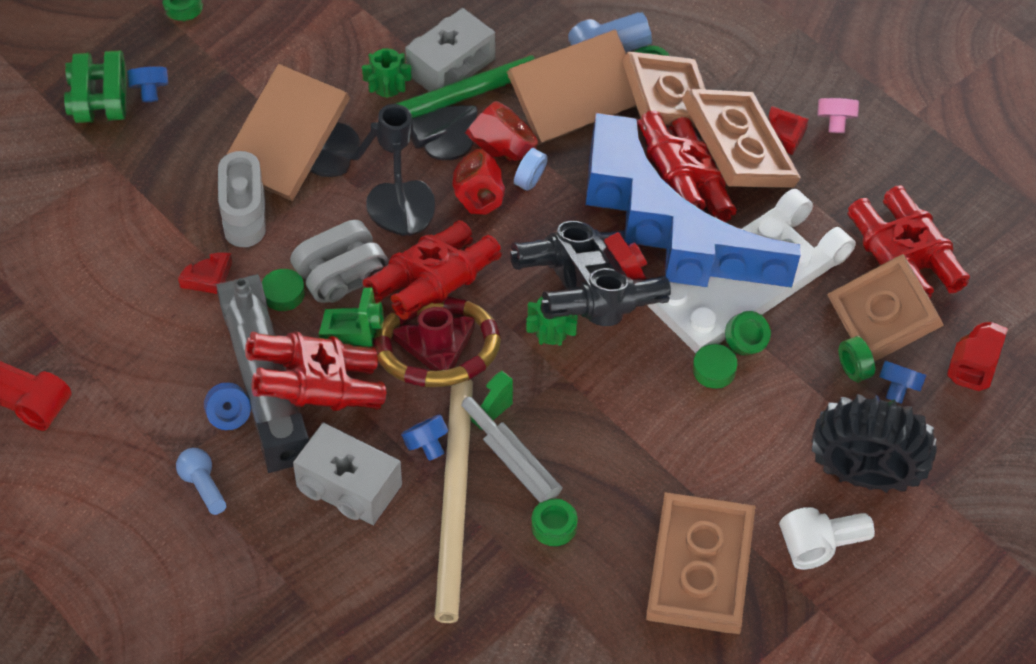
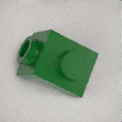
(354, 325)

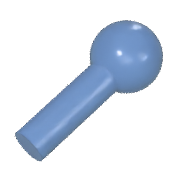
(195, 467)

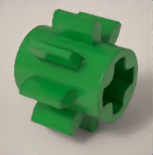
(386, 72)
(552, 330)

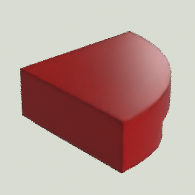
(788, 128)
(206, 273)

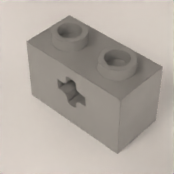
(451, 51)
(347, 474)

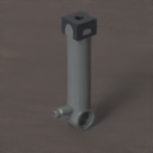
(276, 419)

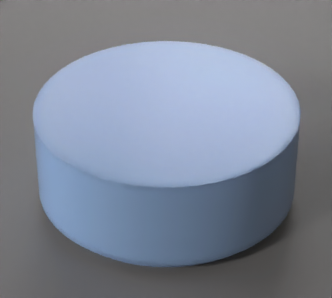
(530, 169)

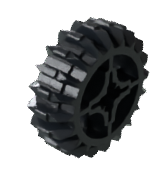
(874, 443)

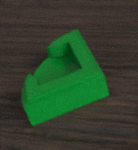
(499, 398)

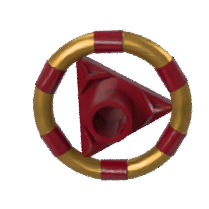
(438, 343)

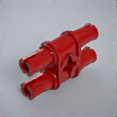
(686, 164)
(910, 235)
(433, 269)
(315, 371)

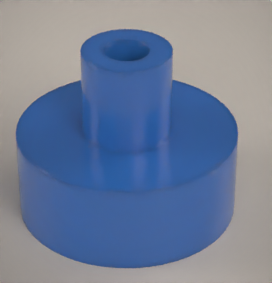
(148, 80)
(901, 380)
(227, 406)
(426, 436)

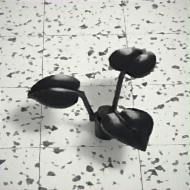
(409, 205)

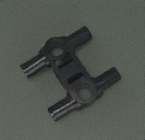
(590, 274)

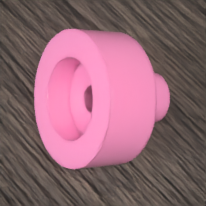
(838, 111)

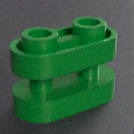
(81, 77)

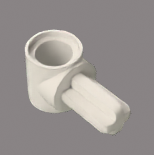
(814, 537)

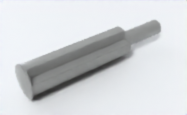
(514, 454)

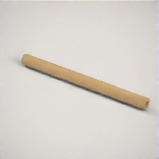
(453, 506)

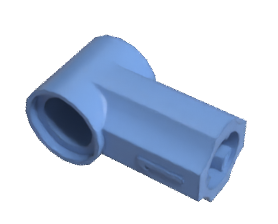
(632, 31)

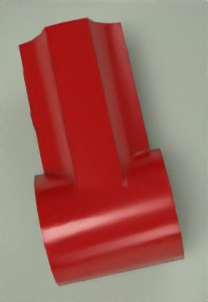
(33, 397)

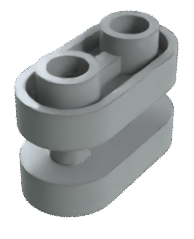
(241, 199)
(338, 260)

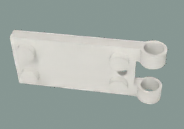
(703, 312)

